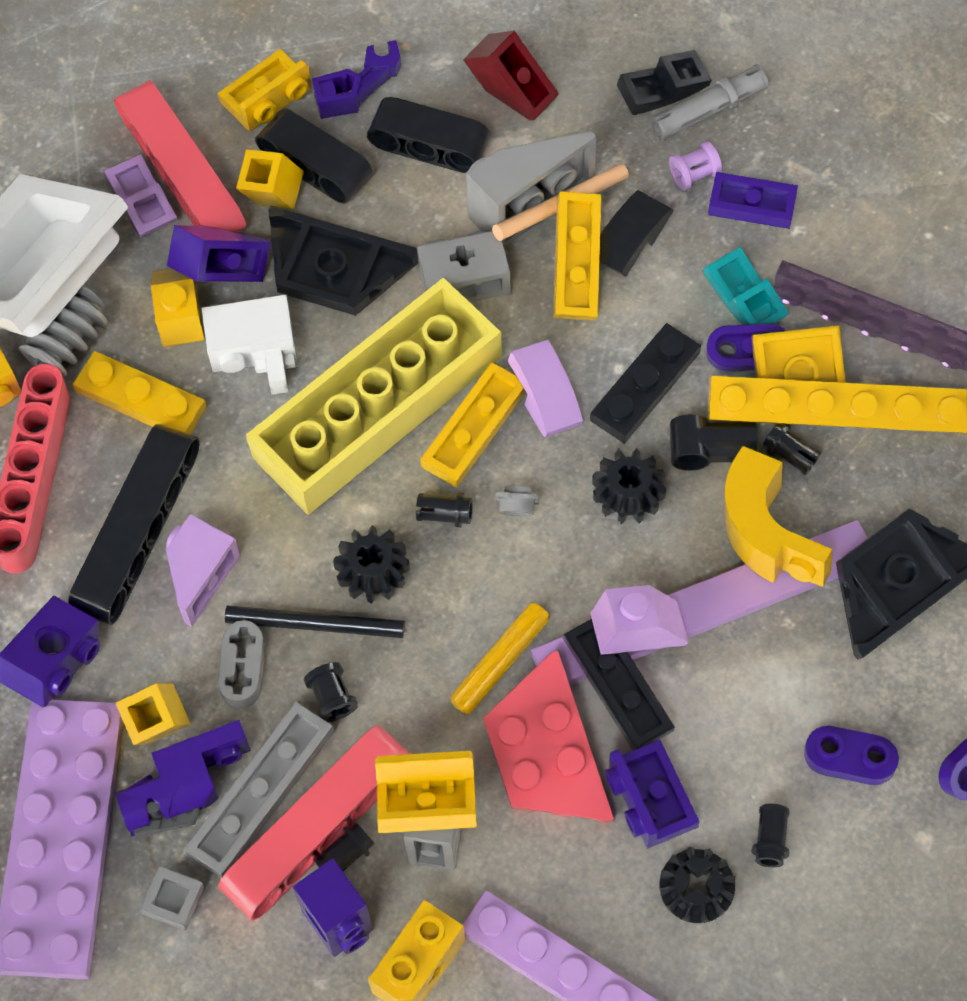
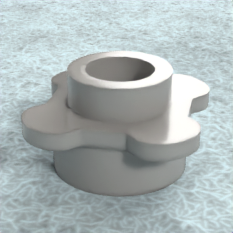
(516, 501)

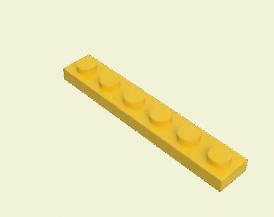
(837, 404)

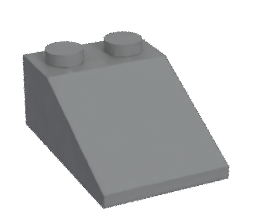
(526, 176)

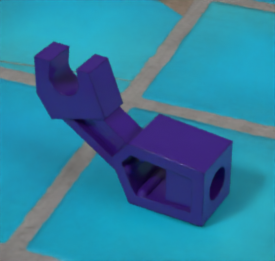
(375, 73)

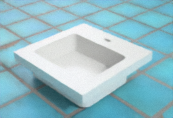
(50, 247)

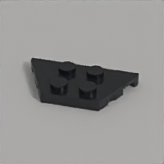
(334, 262)
(897, 577)

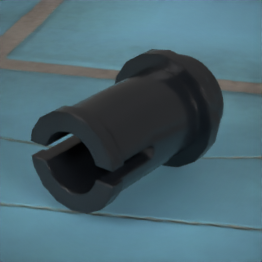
(791, 448)
(445, 509)
(771, 838)
(346, 848)

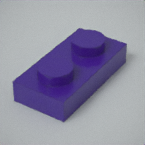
(752, 200)

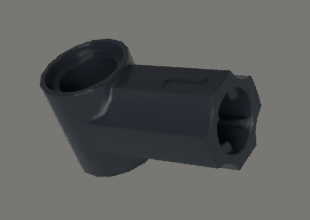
(699, 443)

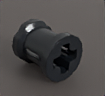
(330, 691)

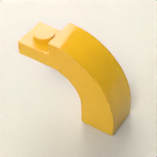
(755, 535)

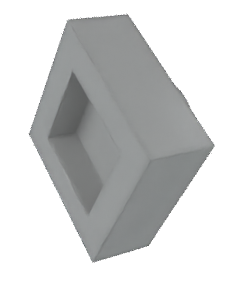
(172, 898)

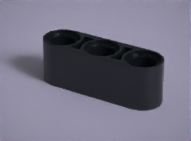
(428, 134)
(324, 159)

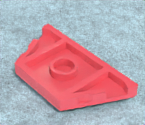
(545, 748)

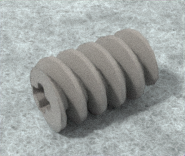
(67, 331)

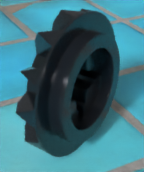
(695, 906)

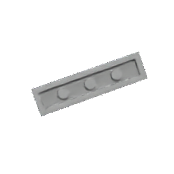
(259, 790)

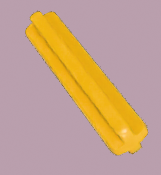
(499, 658)

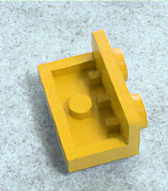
(266, 89)
(425, 791)

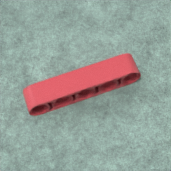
(178, 159)
(27, 449)
(308, 827)

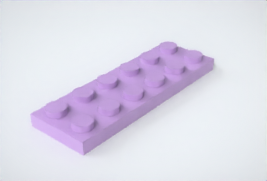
(59, 839)

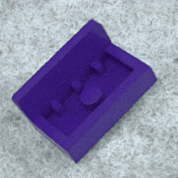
(652, 793)

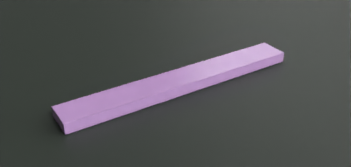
(725, 598)

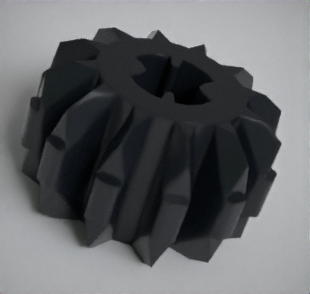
(629, 500)
(368, 551)

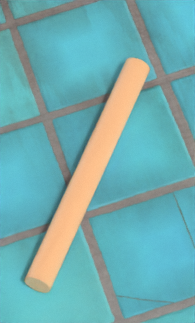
(549, 207)

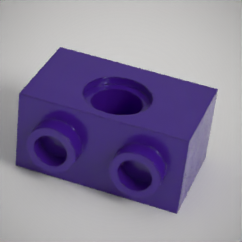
(57, 630)
(334, 909)

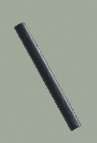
(316, 621)

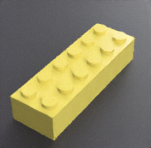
(375, 395)

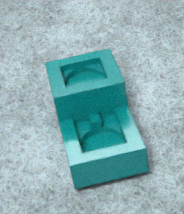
(743, 290)

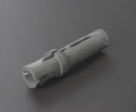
(701, 106)

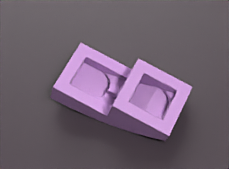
(145, 199)
(548, 388)

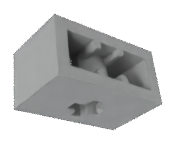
(471, 264)

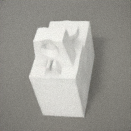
(252, 335)

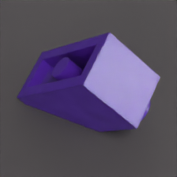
(217, 254)

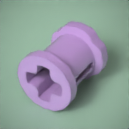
(681, 166)

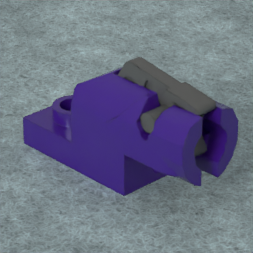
(182, 783)

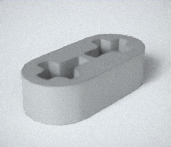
(251, 665)

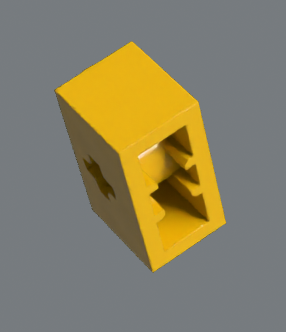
(418, 956)

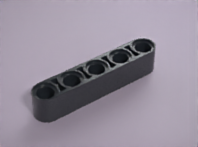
(134, 523)

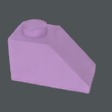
(198, 564)
(637, 620)

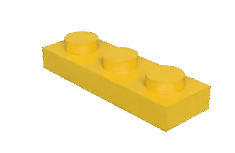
(577, 256)
(138, 394)
(473, 425)

